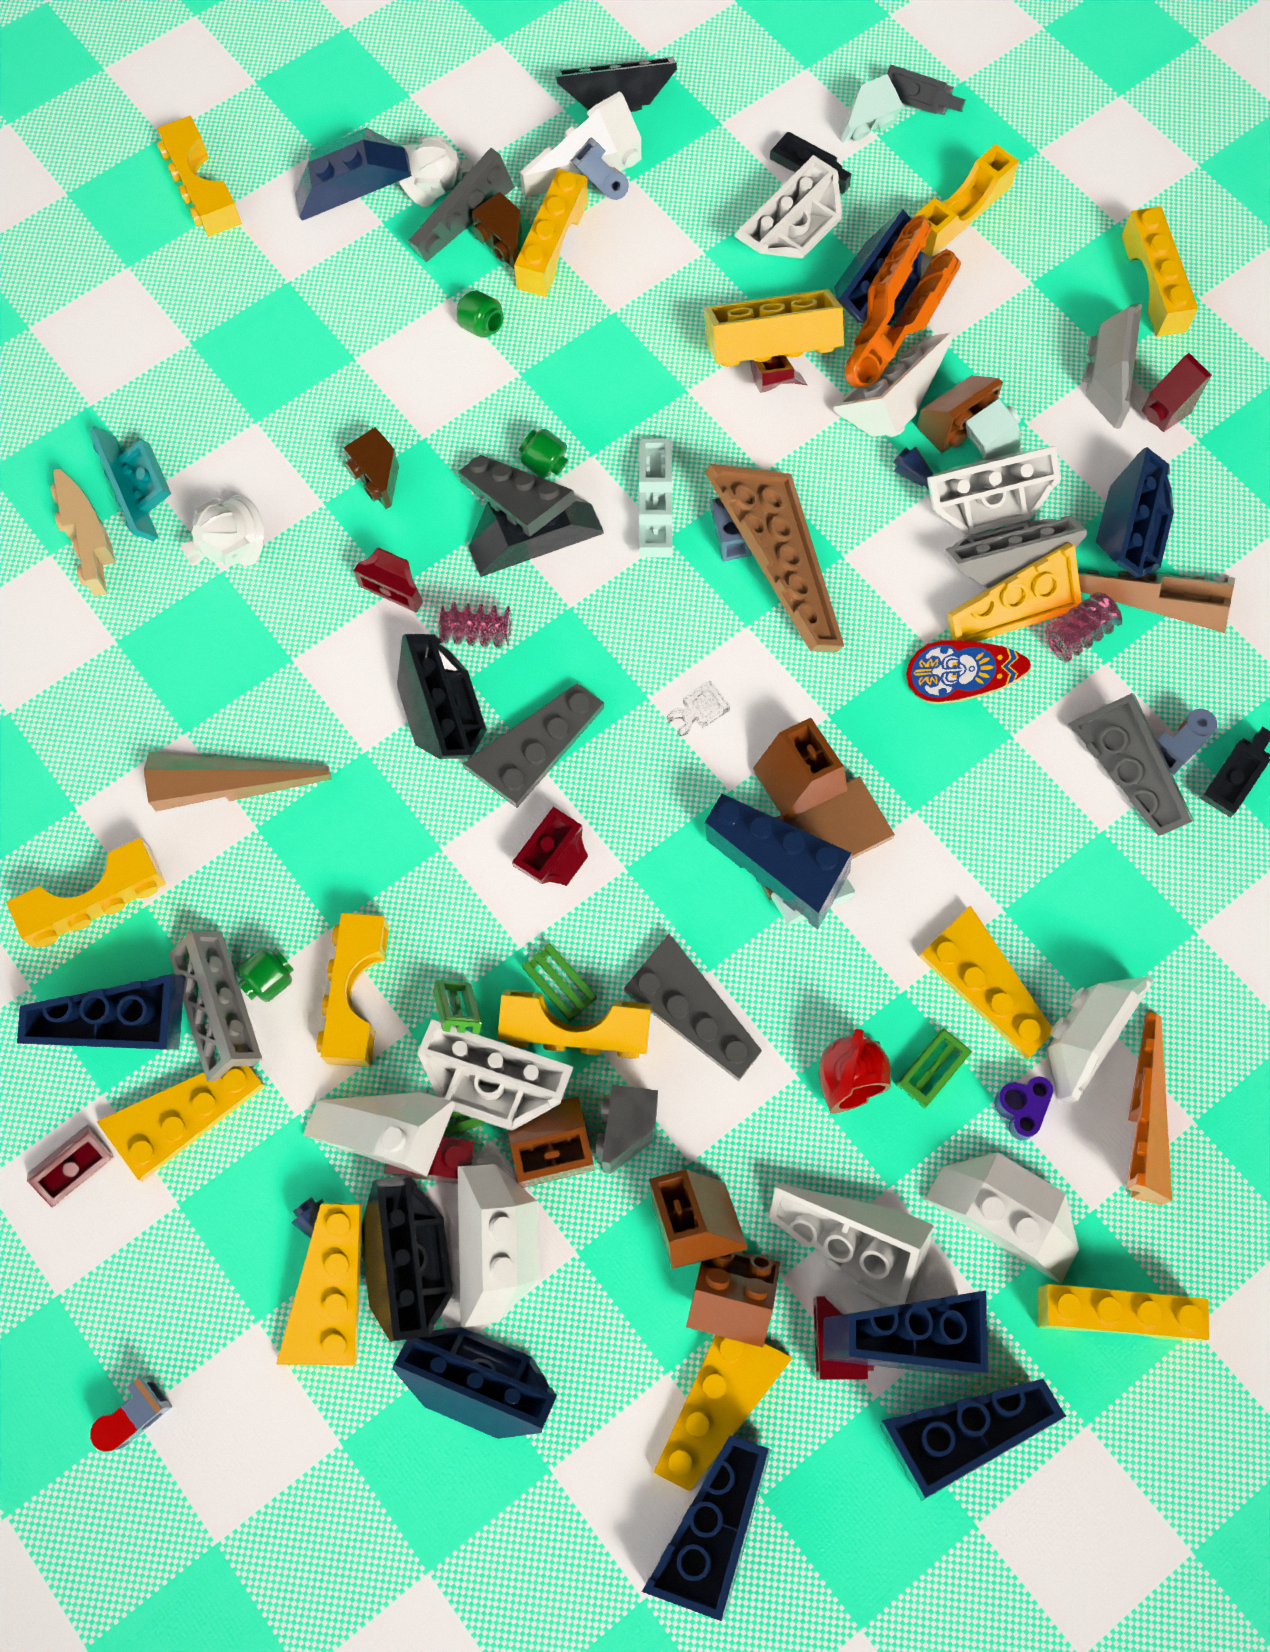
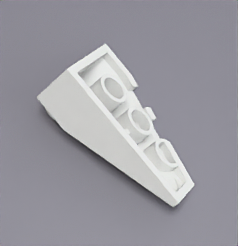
(608, 124)
(898, 392)
(386, 1128)
(865, 1240)

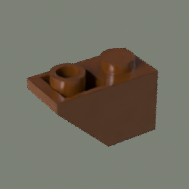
(500, 227)
(375, 464)

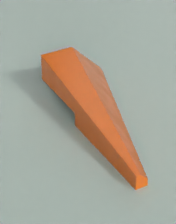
(1150, 1158)

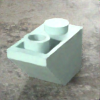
(872, 108)
(995, 430)

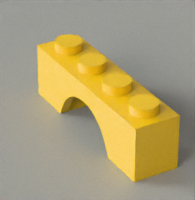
(984, 185)
(210, 200)
(541, 250)
(1170, 293)
(128, 875)
(359, 945)
(528, 1020)
(1123, 1312)

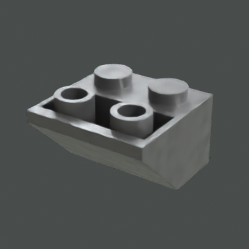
(630, 1125)

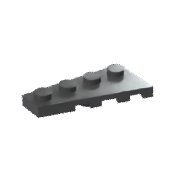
(455, 212)
(520, 495)
(532, 748)
(1130, 754)
(693, 1008)

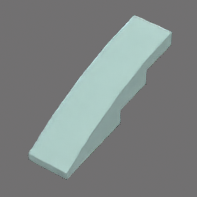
(655, 497)

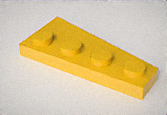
(1023, 599)
(984, 979)
(171, 1120)
(326, 1302)
(719, 1402)

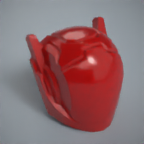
(853, 1072)

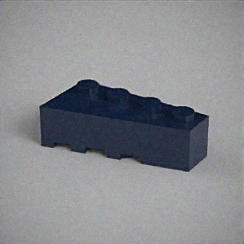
(960, 1437)
(709, 1544)

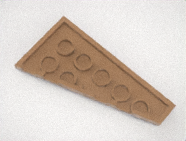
(777, 534)

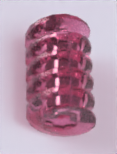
(475, 625)
(1082, 626)

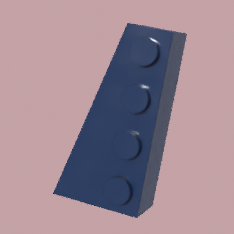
(780, 856)
(121, 1016)
(922, 1336)

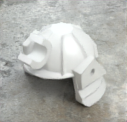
(433, 169)
(226, 532)

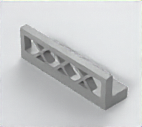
(219, 999)

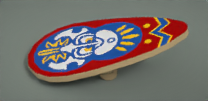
(963, 670)

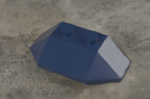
(349, 171)
(854, 283)
(1138, 515)
(476, 1382)

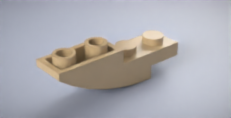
(84, 530)

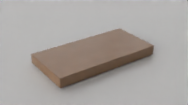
(846, 821)

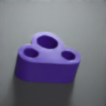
(1033, 1107)

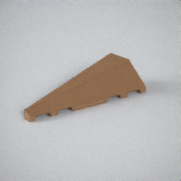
(1180, 598)
(188, 779)

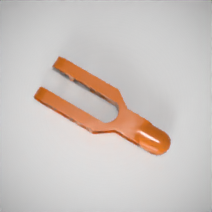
(876, 340)

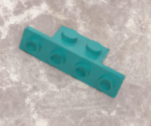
(135, 480)

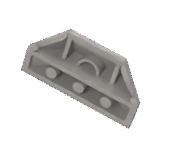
(1112, 364)
(1004, 551)

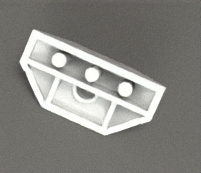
(797, 213)
(995, 490)
(1090, 1031)
(491, 1077)
(1009, 1210)
(494, 1243)

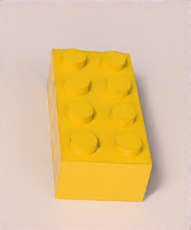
(774, 327)

